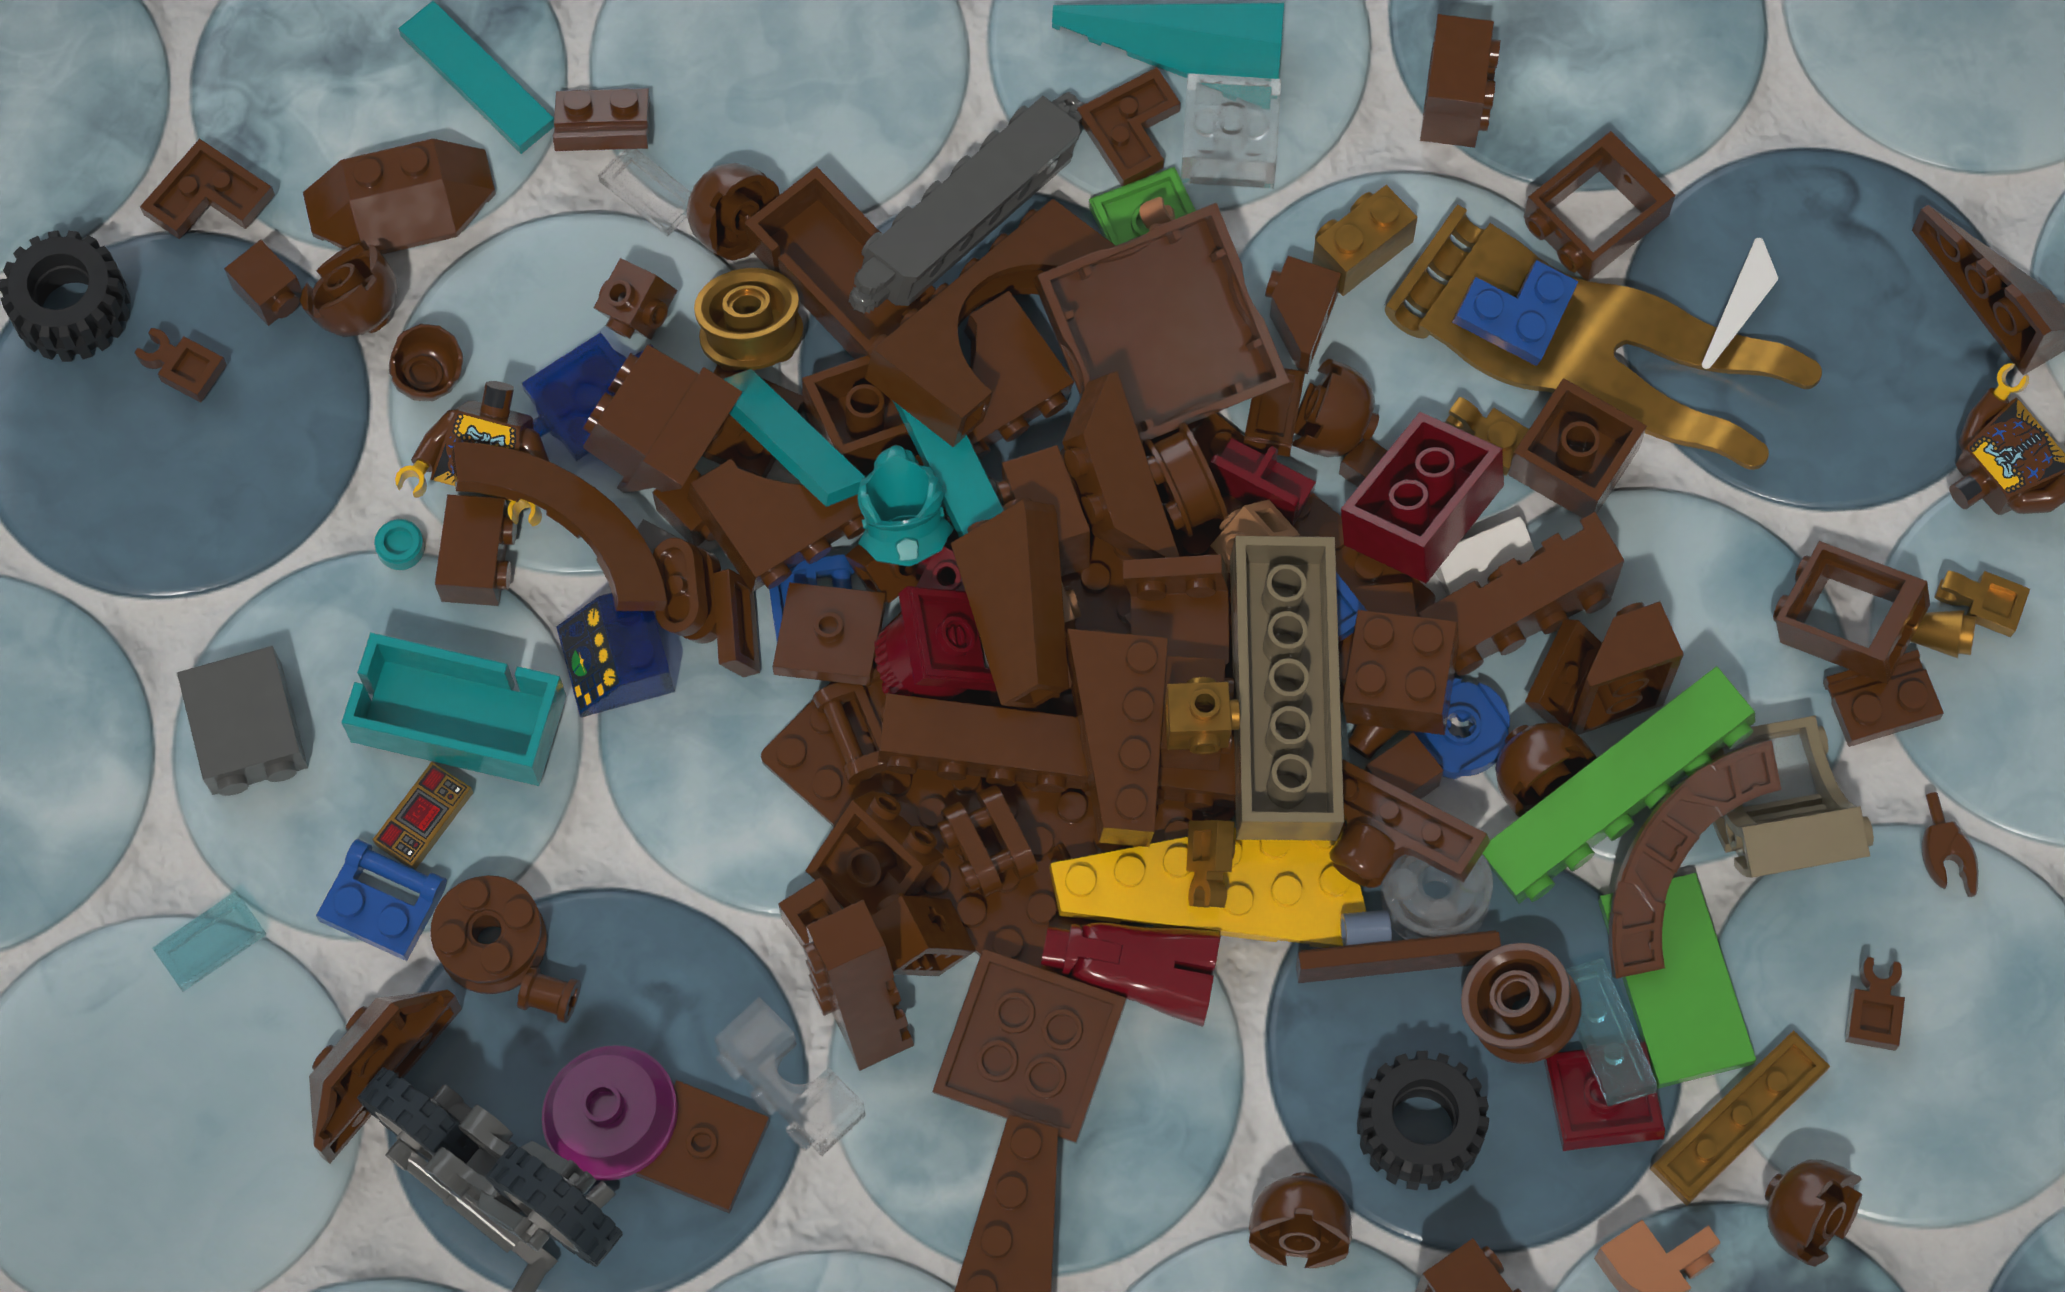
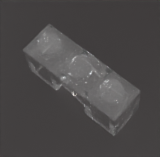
(817, 1110)

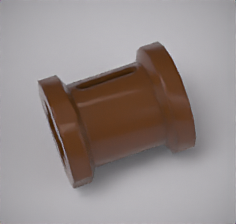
(548, 994)

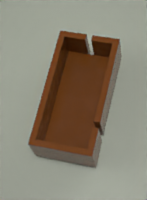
(817, 244)

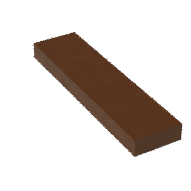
(1394, 956)

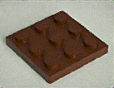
(1029, 1044)

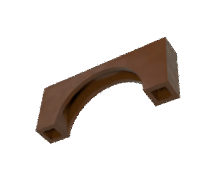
(923, 360)

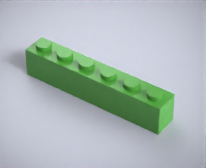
(1618, 786)

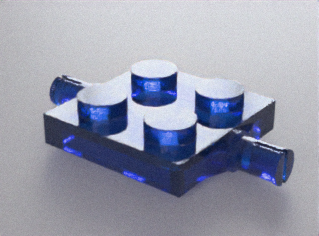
(571, 390)

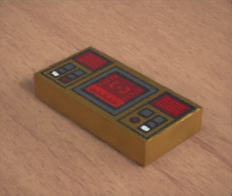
(423, 816)

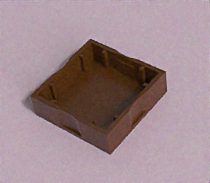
(1168, 319)

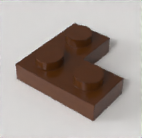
(1119, 122)
(203, 180)

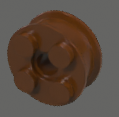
(1185, 481)
(471, 909)
(1510, 976)

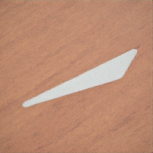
(1752, 286)

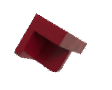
(1259, 477)

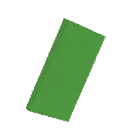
(1689, 1007)

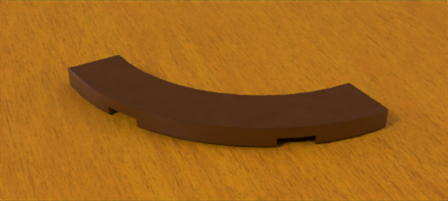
(574, 505)
(1665, 842)

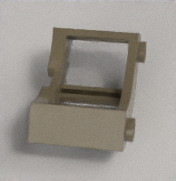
(1806, 820)

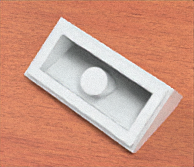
(1483, 554)

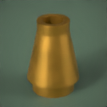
(1946, 632)

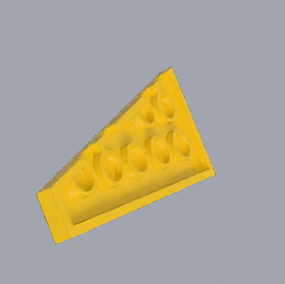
(1272, 893)

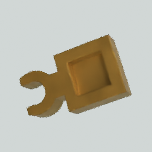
(1209, 855)

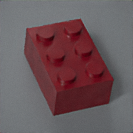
(1422, 497)

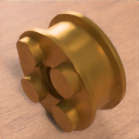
(749, 319)

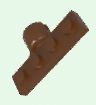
(1393, 823)

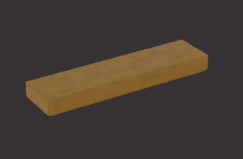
(1740, 1118)

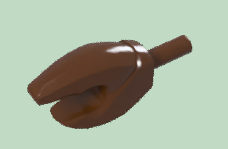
(1947, 842)

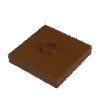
(829, 634)
(708, 1148)

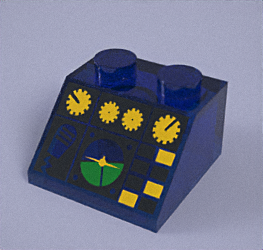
(613, 656)

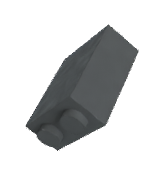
(242, 721)

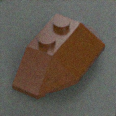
(400, 196)
(1114, 473)
(386, 1034)

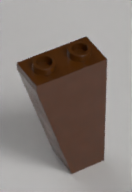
(1017, 600)

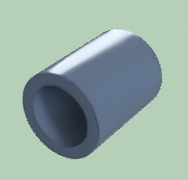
(1365, 927)

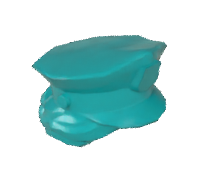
(902, 510)

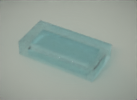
(209, 941)

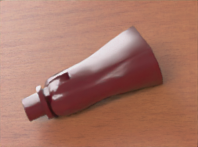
(1147, 965)

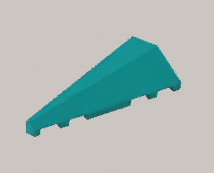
(1186, 37)

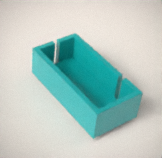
(454, 709)

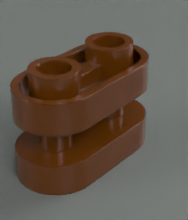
(688, 589)
(980, 869)

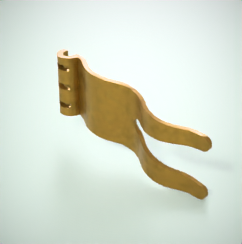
(1586, 339)

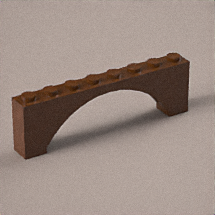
(778, 524)

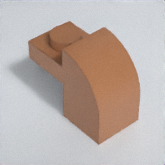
(1640, 1264)

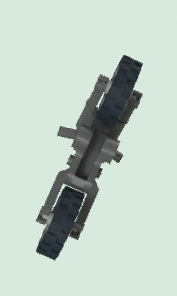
(493, 1179)

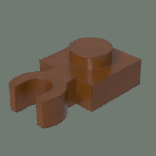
(184, 367)
(1874, 1013)

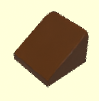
(1361, 461)

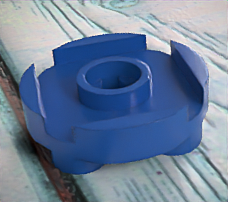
(1486, 737)

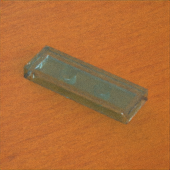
(1609, 1036)

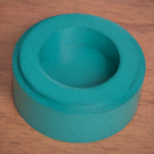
(399, 544)

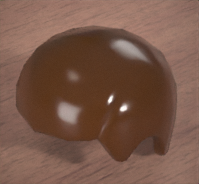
(425, 362)

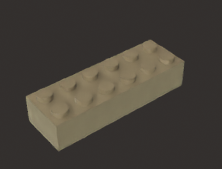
(1286, 688)

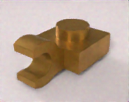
(1495, 429)
(1992, 599)

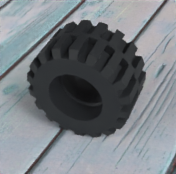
(57, 263)
(1429, 1080)

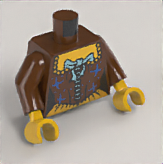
(476, 423)
(2008, 456)

